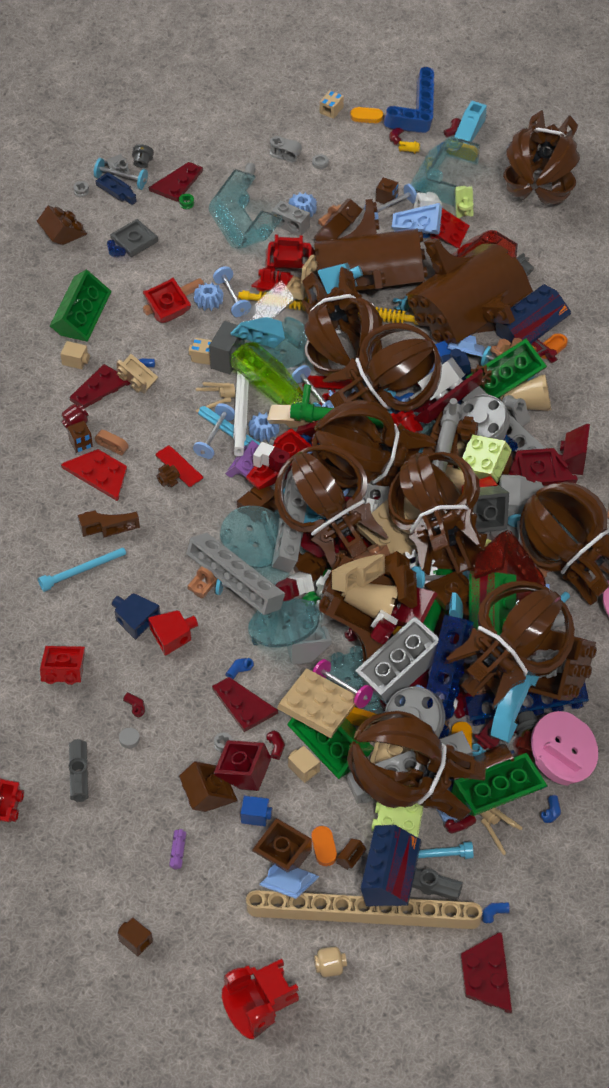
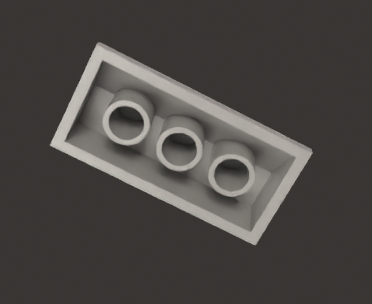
(400, 660)

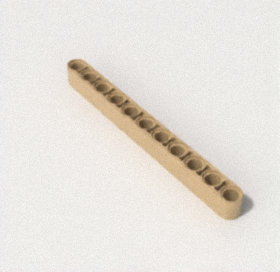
(373, 915)

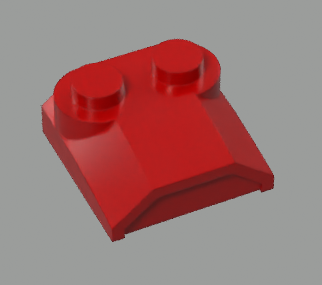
(167, 301)

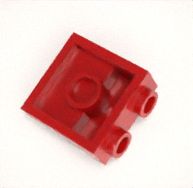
(62, 664)

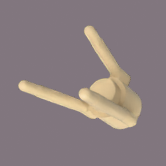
(225, 390)
(494, 816)

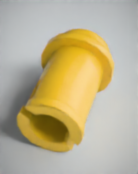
(409, 146)

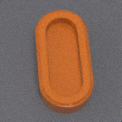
(556, 342)
(324, 846)

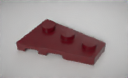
(242, 704)

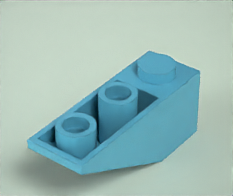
(471, 121)
(261, 331)

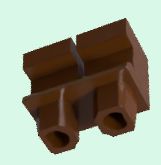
(262, 498)
(311, 564)

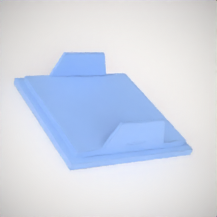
(469, 346)
(288, 883)

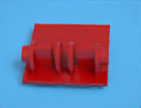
(451, 229)
(267, 279)

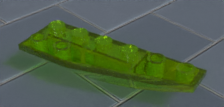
(266, 374)

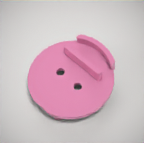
(556, 758)

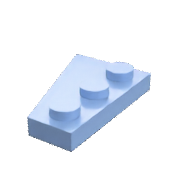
(424, 218)

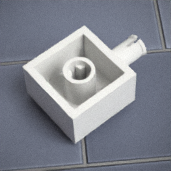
(450, 377)

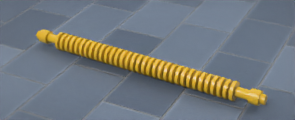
(246, 295)

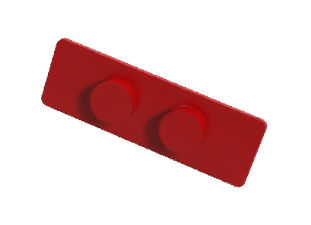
(317, 382)
(188, 473)

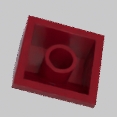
(575, 449)
(424, 602)
(243, 764)

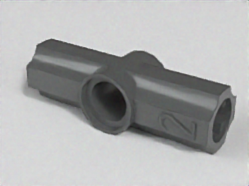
(78, 779)
(441, 885)

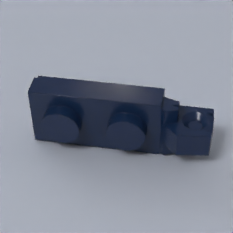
(116, 188)

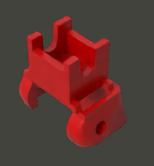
(287, 252)
(253, 1002)

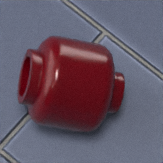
(73, 415)

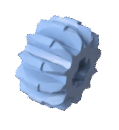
(304, 202)
(208, 296)
(261, 429)

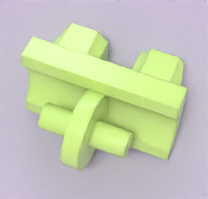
(464, 201)

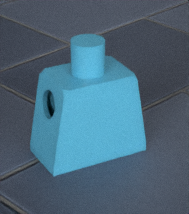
(331, 275)

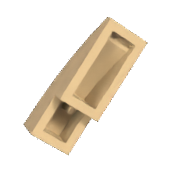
(358, 572)

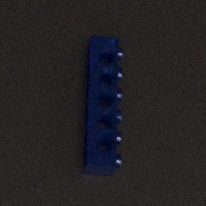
(445, 646)
(474, 704)

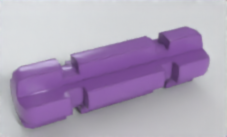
(177, 849)

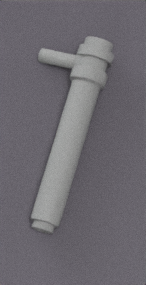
(451, 416)

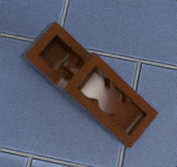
(339, 221)
(109, 525)
(399, 569)

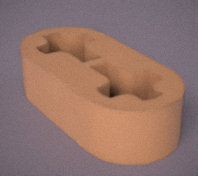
(111, 442)

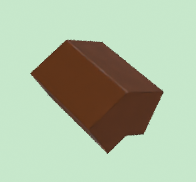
(353, 844)

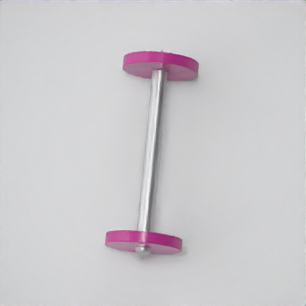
(362, 696)

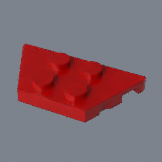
(98, 471)

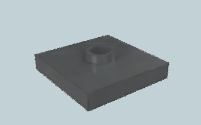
(134, 237)

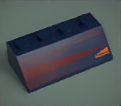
(535, 315)
(390, 867)

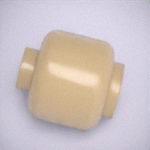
(330, 961)

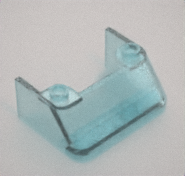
(429, 176)
(230, 213)

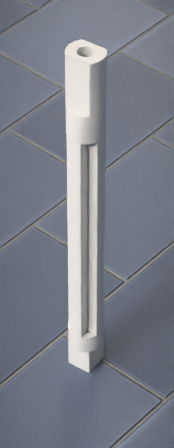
(240, 416)

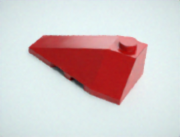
(265, 475)

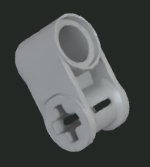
(285, 149)
(517, 409)

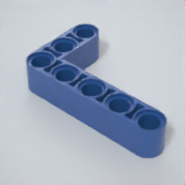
(415, 119)

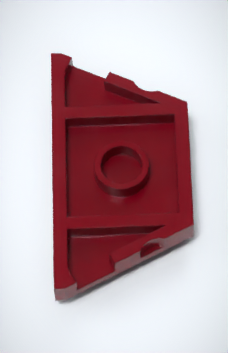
(541, 466)
(486, 973)

